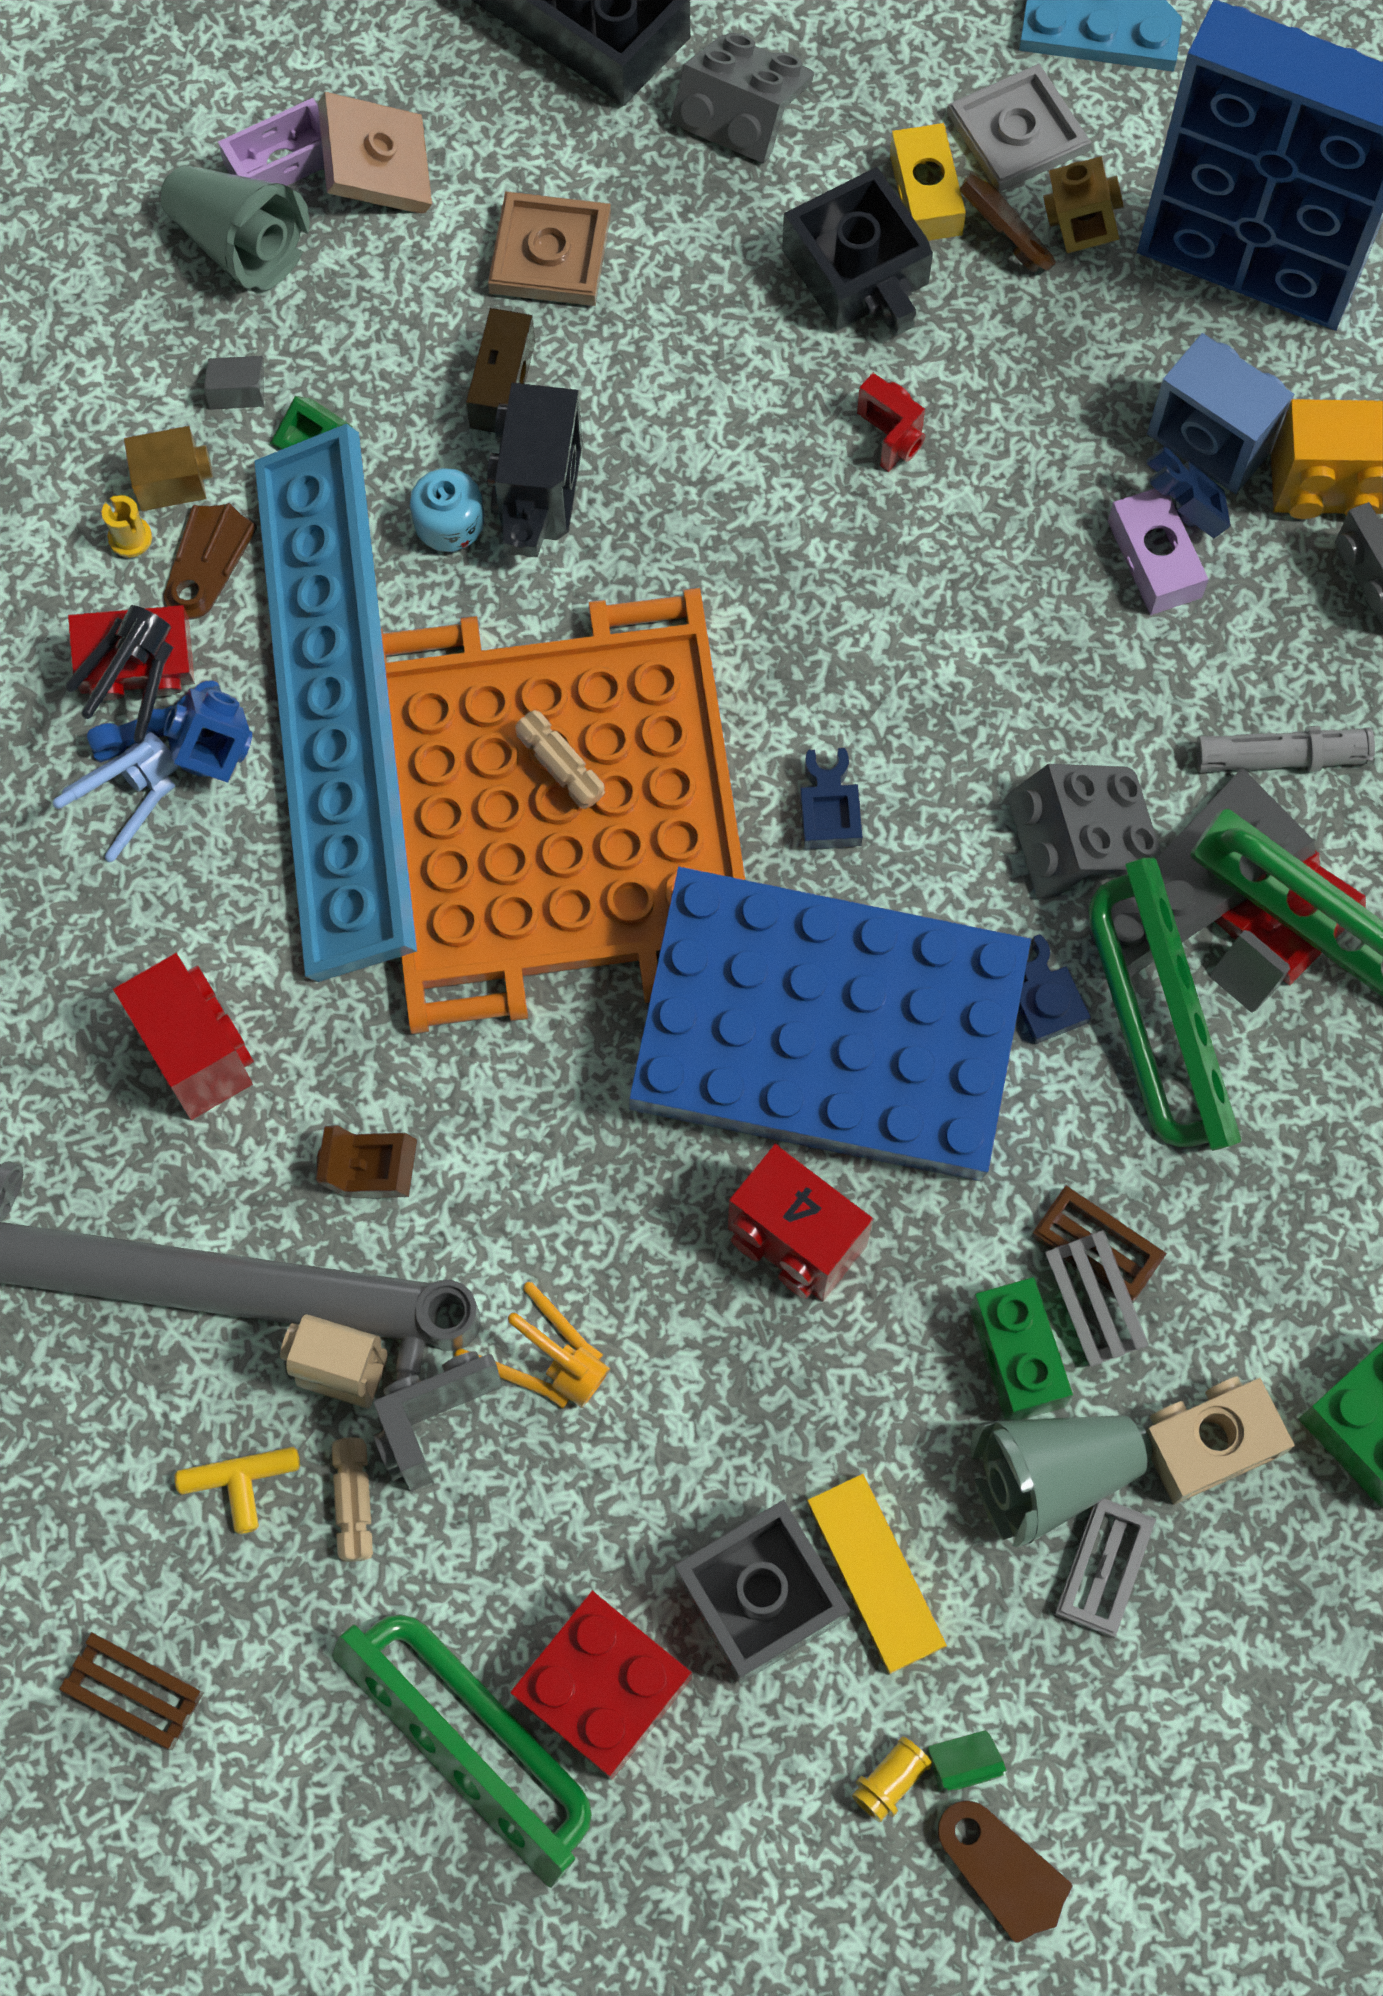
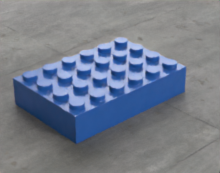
(1271, 166)
(830, 1024)

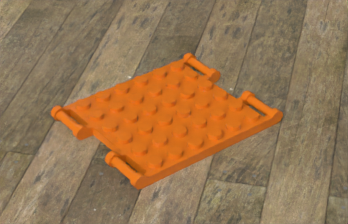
(495, 848)

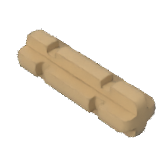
(560, 759)
(352, 1499)

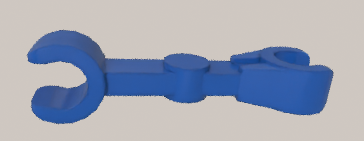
(111, 740)

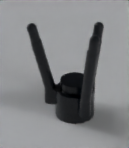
(135, 639)

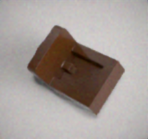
(366, 1163)

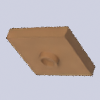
(374, 153)
(549, 248)

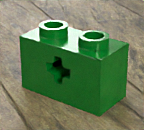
(1020, 1350)

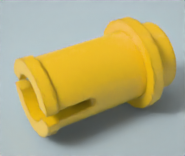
(127, 532)
(891, 1780)

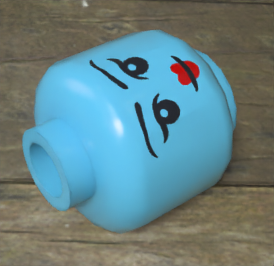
(447, 510)

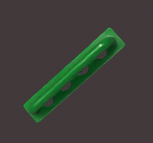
(1232, 837)
(1218, 1120)
(453, 1757)

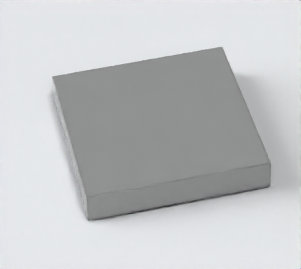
(1018, 127)

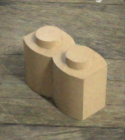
(334, 1360)

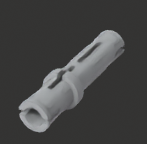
(1278, 750)

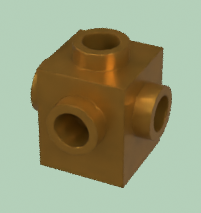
(1084, 194)

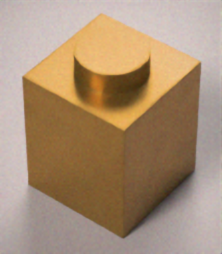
(167, 468)

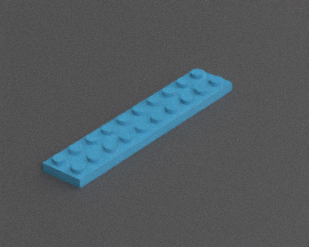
(334, 707)

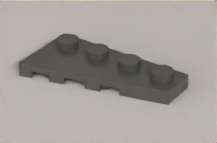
(1192, 890)

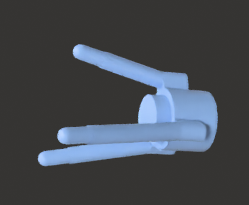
(141, 766)

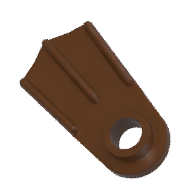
(1003, 218)
(207, 556)
(1005, 1872)

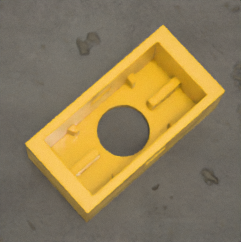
(935, 207)

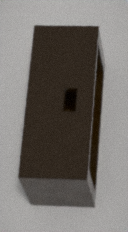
(501, 359)

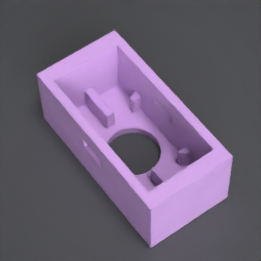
(294, 130)
(1164, 579)

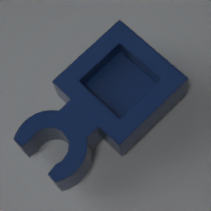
(1195, 495)
(830, 809)
(1049, 999)

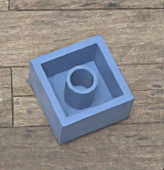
(1219, 412)

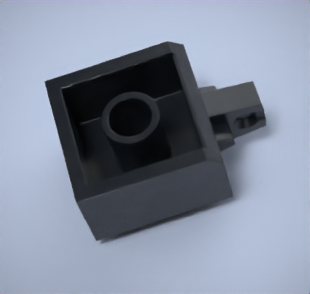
(859, 252)
(535, 465)

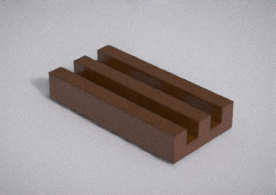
(1108, 1223)
(85, 1665)

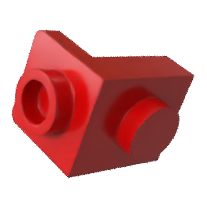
(895, 414)

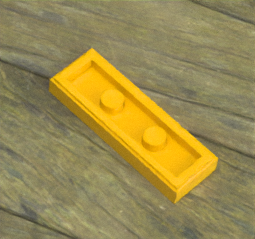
(876, 1574)

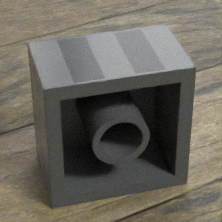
(761, 1591)

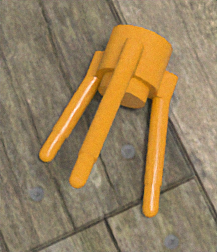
(574, 1371)

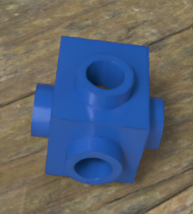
(213, 749)

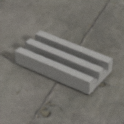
(1115, 1347)
(1087, 1617)

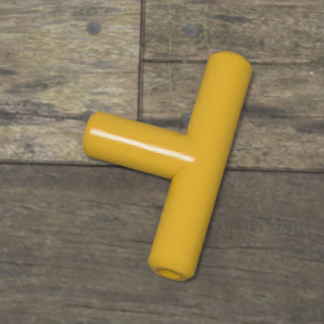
(238, 1477)

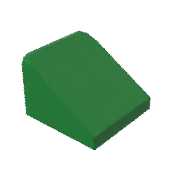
(303, 421)
(966, 1761)

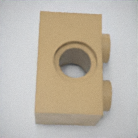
(1252, 1431)

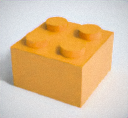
(1328, 457)

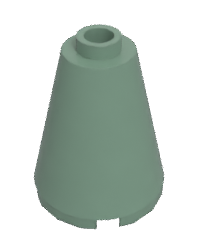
(238, 222)
(1054, 1469)

